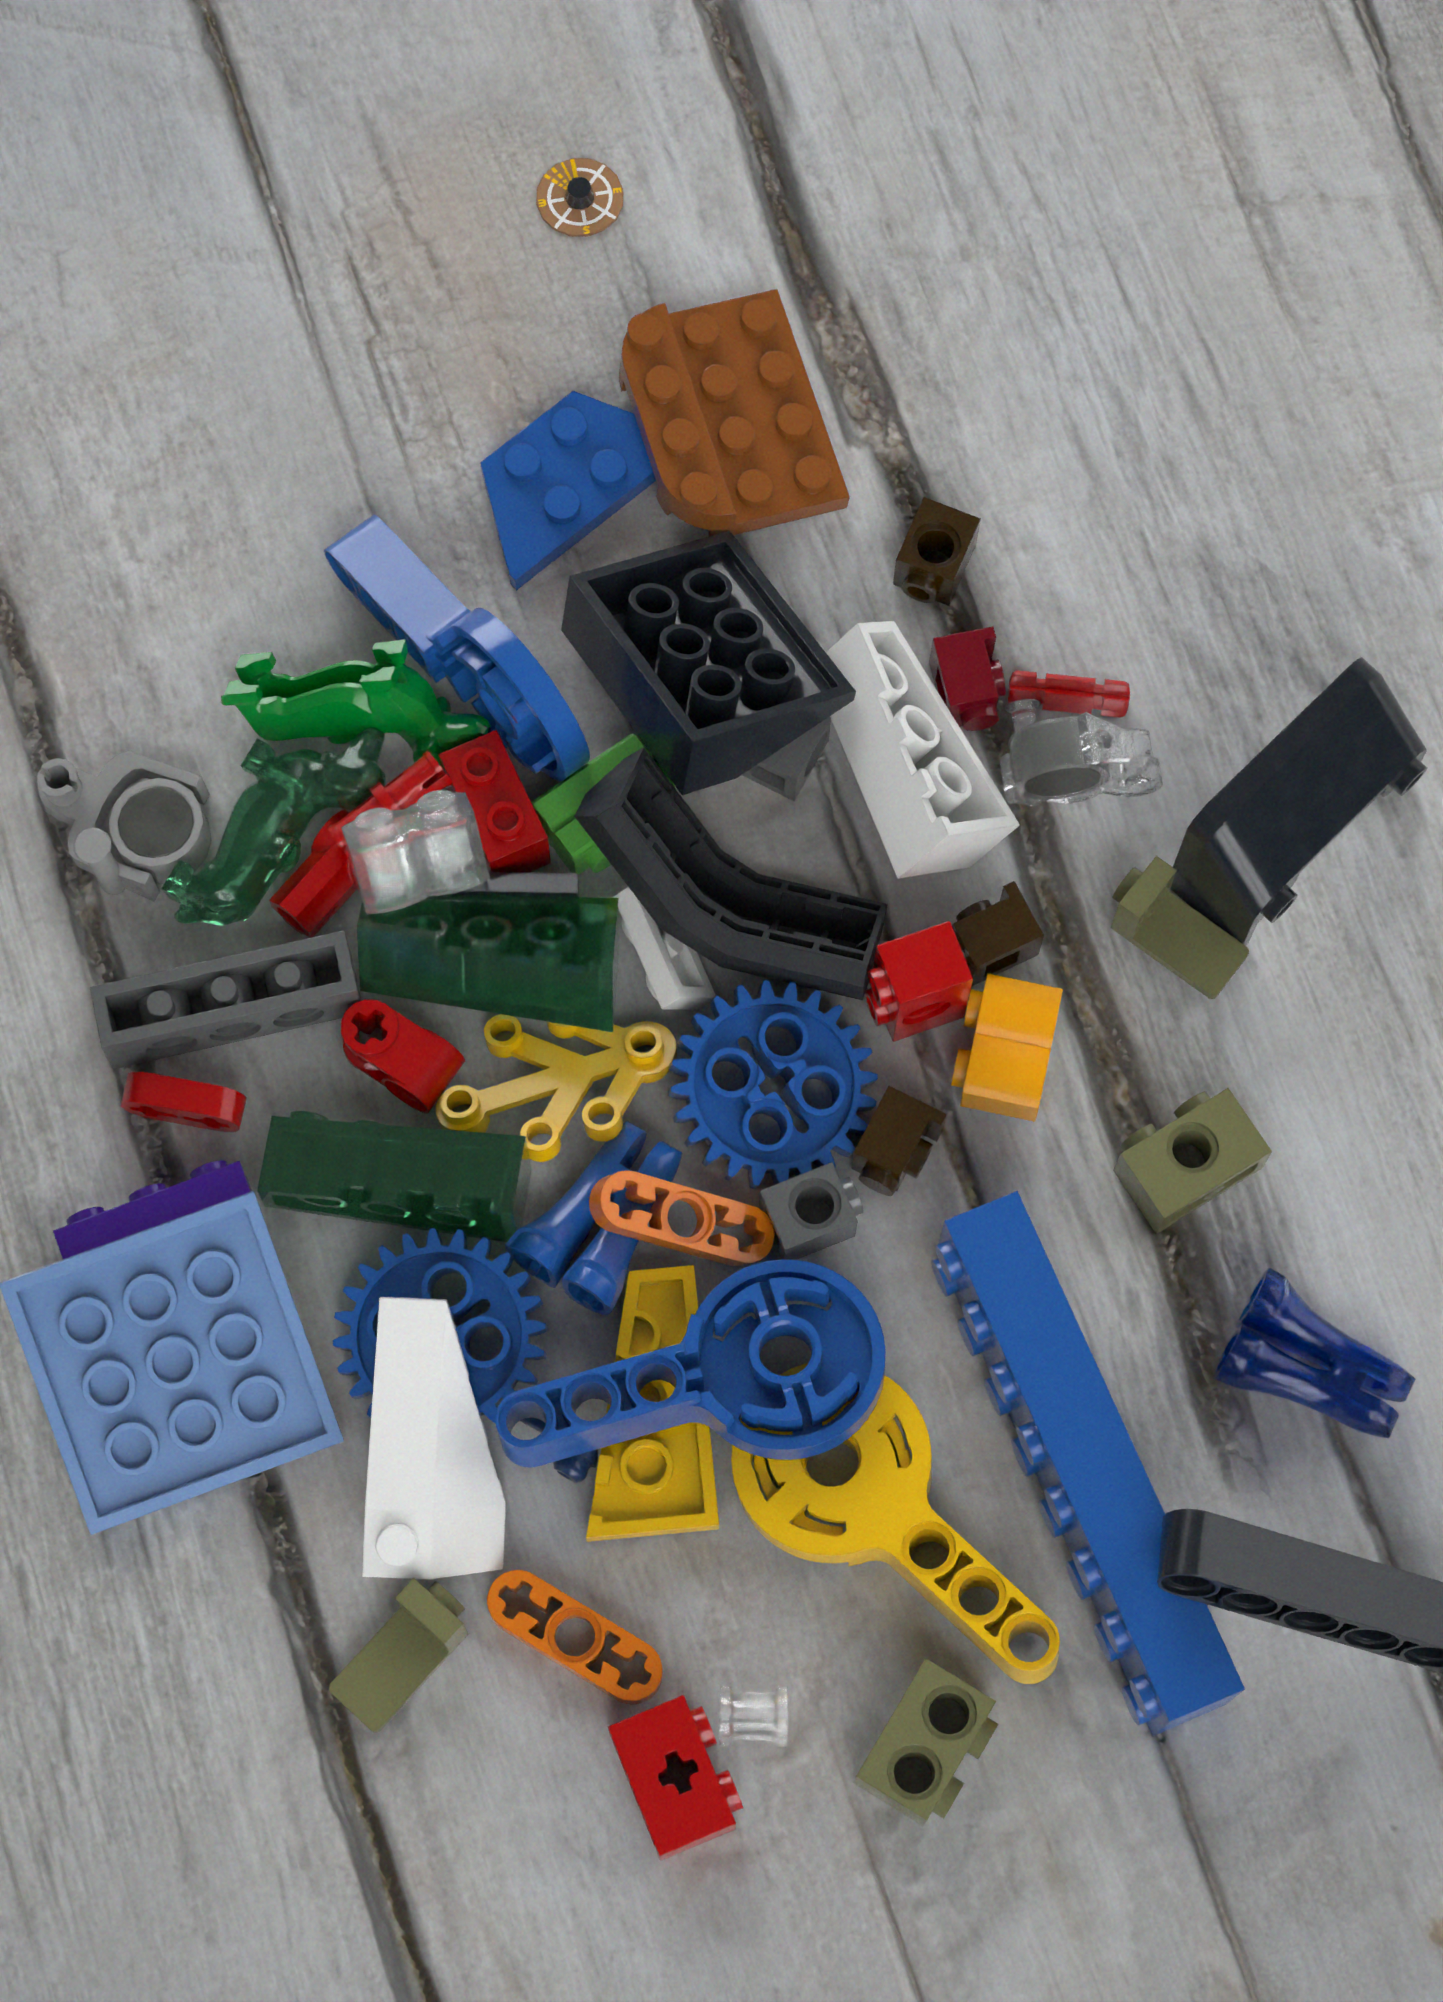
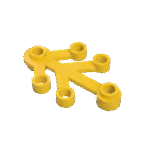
(564, 1076)

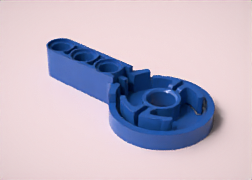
(464, 646)
(725, 1378)

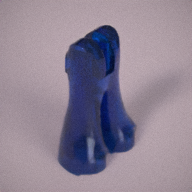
(1284, 1319)

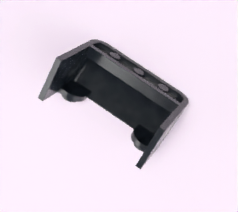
(1295, 801)

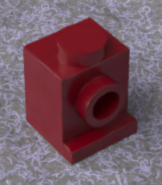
(968, 676)

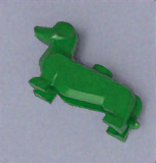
(348, 699)

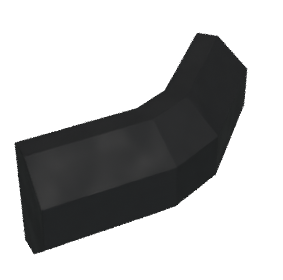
(718, 902)

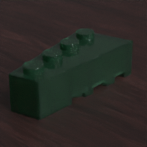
(397, 1175)

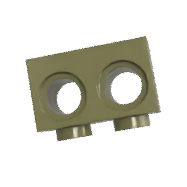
(913, 1735)

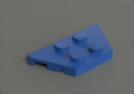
(563, 480)

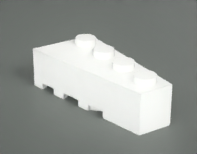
(913, 759)

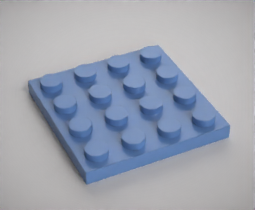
(171, 1362)

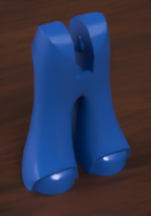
(552, 1240)

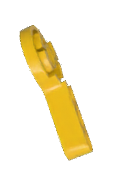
(885, 1521)

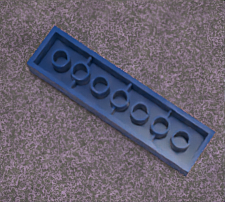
(1082, 1462)

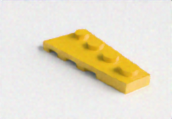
(665, 1477)

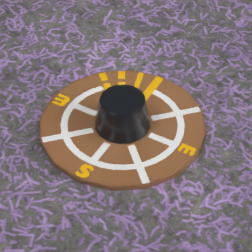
(579, 197)

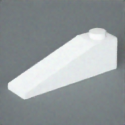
(430, 1469)

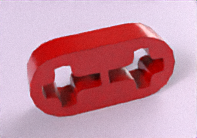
(183, 1101)

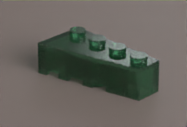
(498, 955)

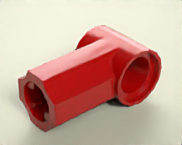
(318, 884)

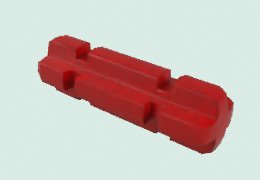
(1071, 693)

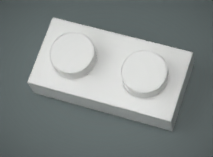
(671, 967)

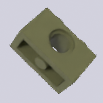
(1171, 1191)

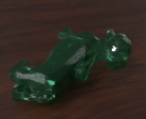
(268, 824)

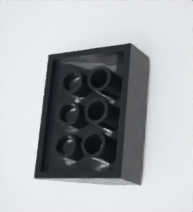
(702, 658)

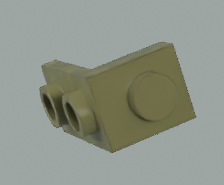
(1174, 930)
(401, 1654)

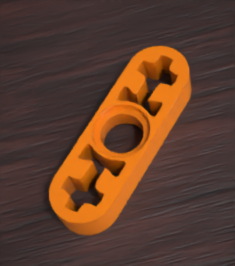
(642, 1190)
(524, 1625)

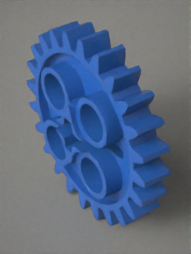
(820, 1054)
(415, 1277)

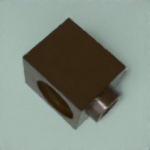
(941, 530)

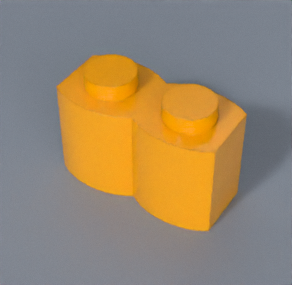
(1009, 1046)

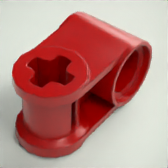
(408, 1060)

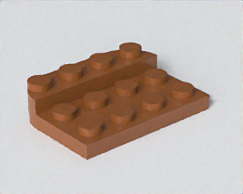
(729, 415)

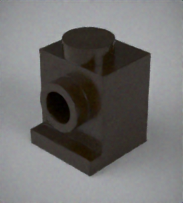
(998, 934)
(896, 1142)

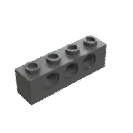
(225, 1000)

